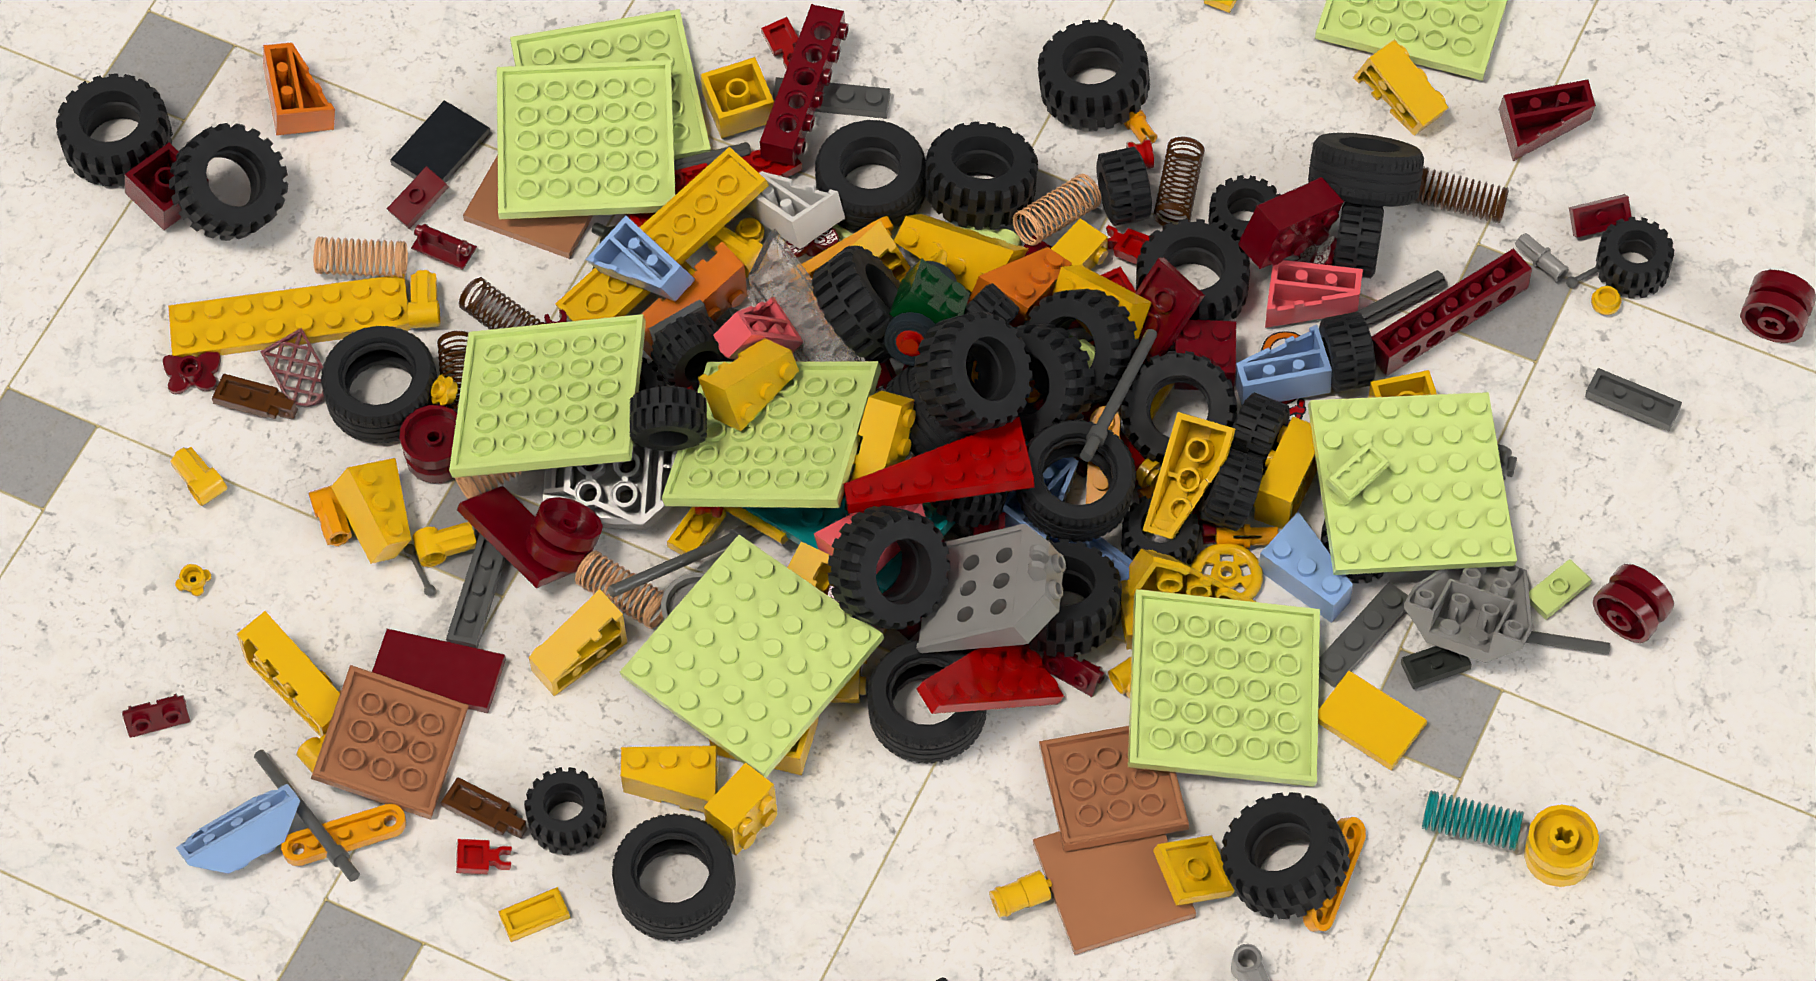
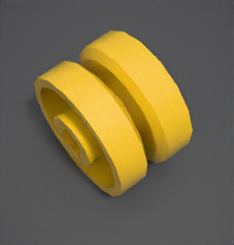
(1561, 845)

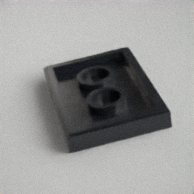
(441, 143)

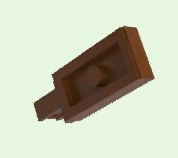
(253, 398)
(483, 809)

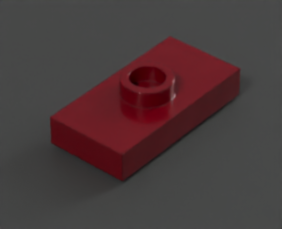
(417, 197)

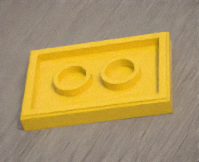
(1370, 720)

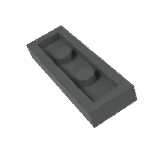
(1633, 399)

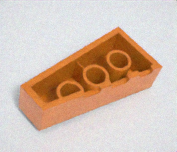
(717, 284)

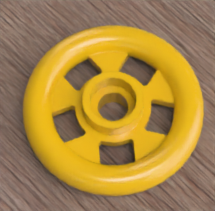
(1241, 556)

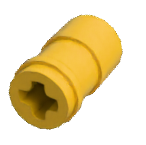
(1023, 893)

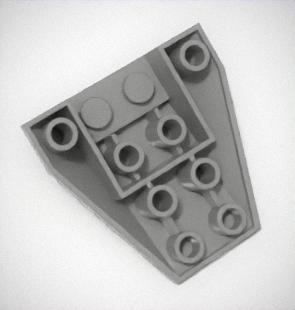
(1473, 610)

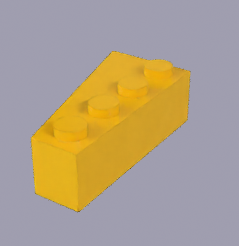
(967, 250)
(289, 672)

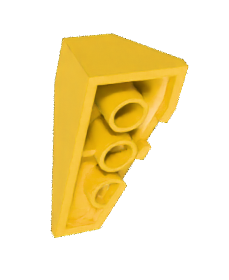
(1189, 465)
(1166, 574)

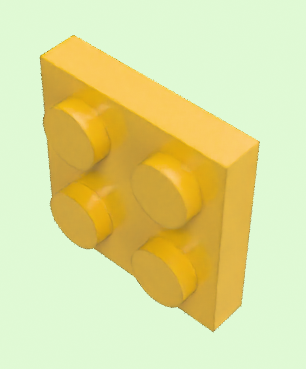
(1193, 870)

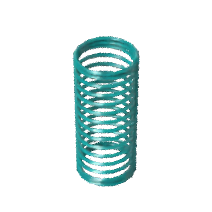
(1515, 822)

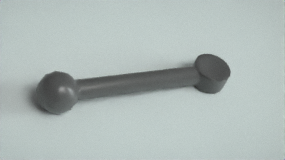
(1573, 281)
(410, 551)

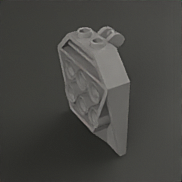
(645, 480)
(997, 591)

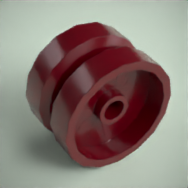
(1778, 306)
(428, 442)
(563, 534)
(1633, 603)

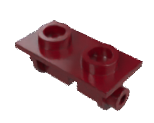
(442, 246)
(1078, 674)
(150, 718)

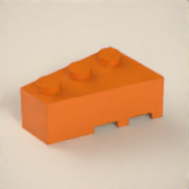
(293, 93)
(1025, 280)

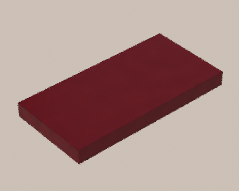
(506, 525)
(441, 667)

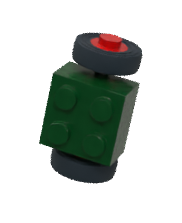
(922, 300)

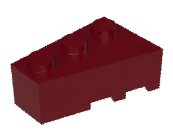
(1544, 114)

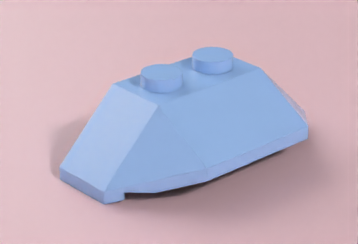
(243, 832)

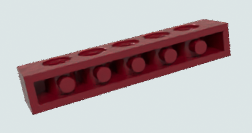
(803, 85)
(1450, 311)

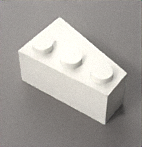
(796, 210)

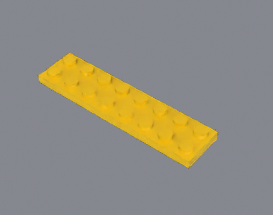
(678, 229)
(264, 318)

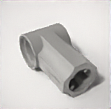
(1253, 973)

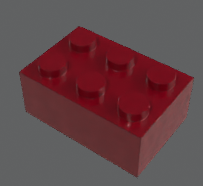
(1291, 223)

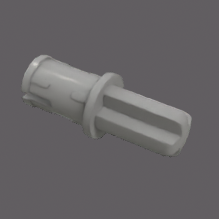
(1541, 257)

